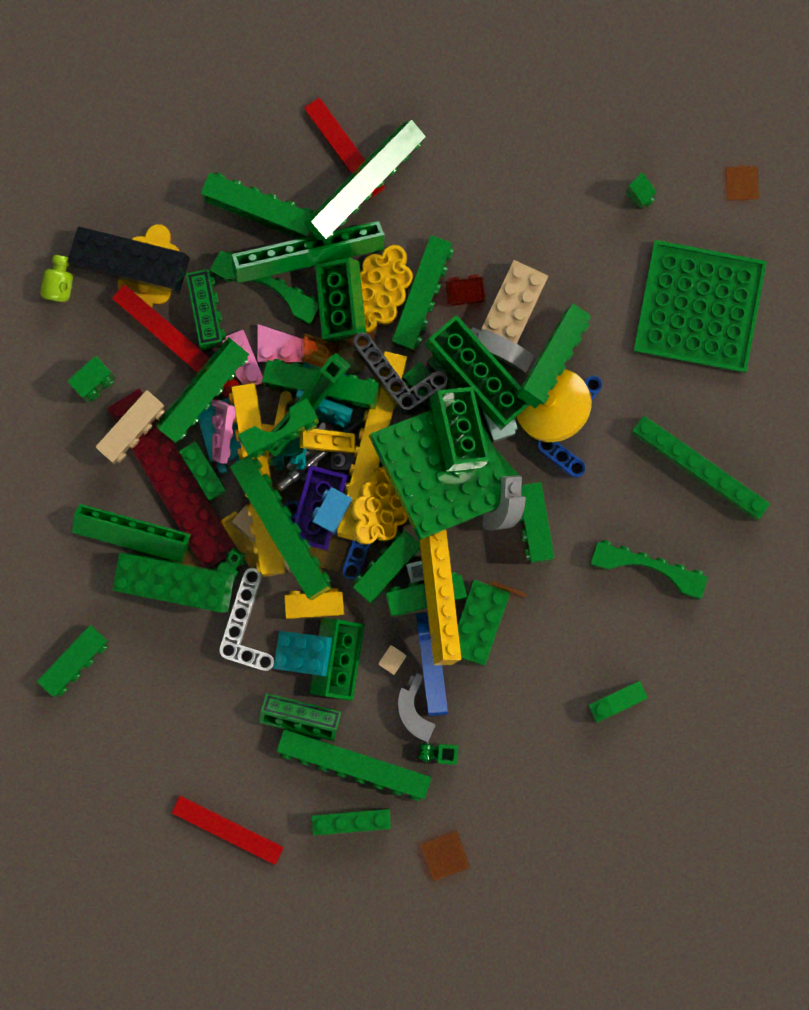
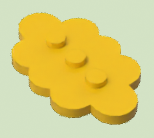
(158, 236)
(384, 285)
(377, 510)

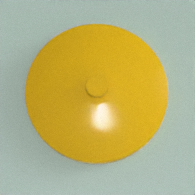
(562, 413)

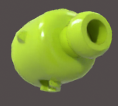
(57, 282)

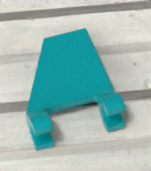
(294, 450)

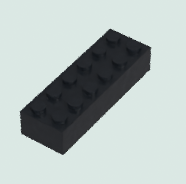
(128, 260)

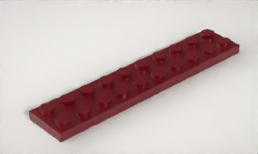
(178, 489)

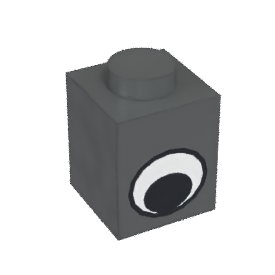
(342, 462)

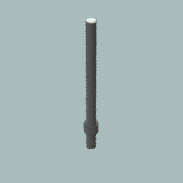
(294, 475)

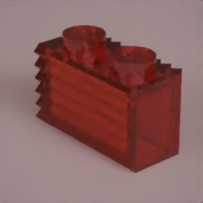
(465, 290)

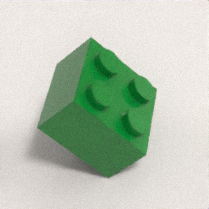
(92, 379)

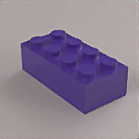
(315, 485)

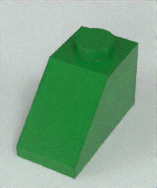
(641, 191)

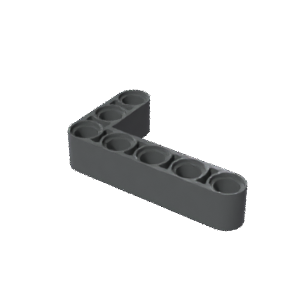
(394, 379)

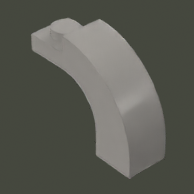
(504, 349)
(510, 506)
(413, 722)

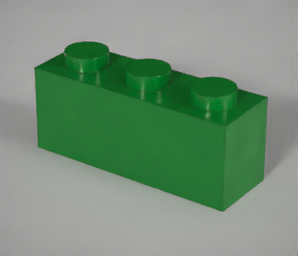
(203, 471)

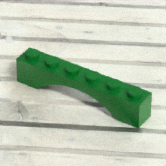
(302, 307)
(317, 391)
(687, 582)

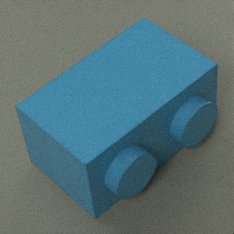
(332, 509)

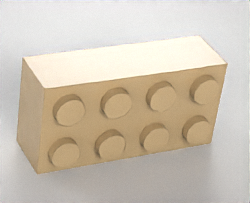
(515, 301)

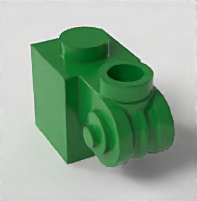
(234, 559)
(444, 753)

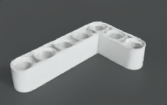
(242, 624)

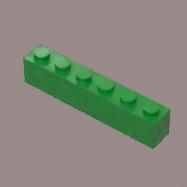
(422, 293)
(554, 355)
(295, 377)
(202, 390)
(130, 533)

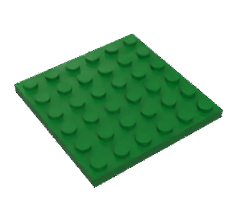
(700, 306)
(428, 493)

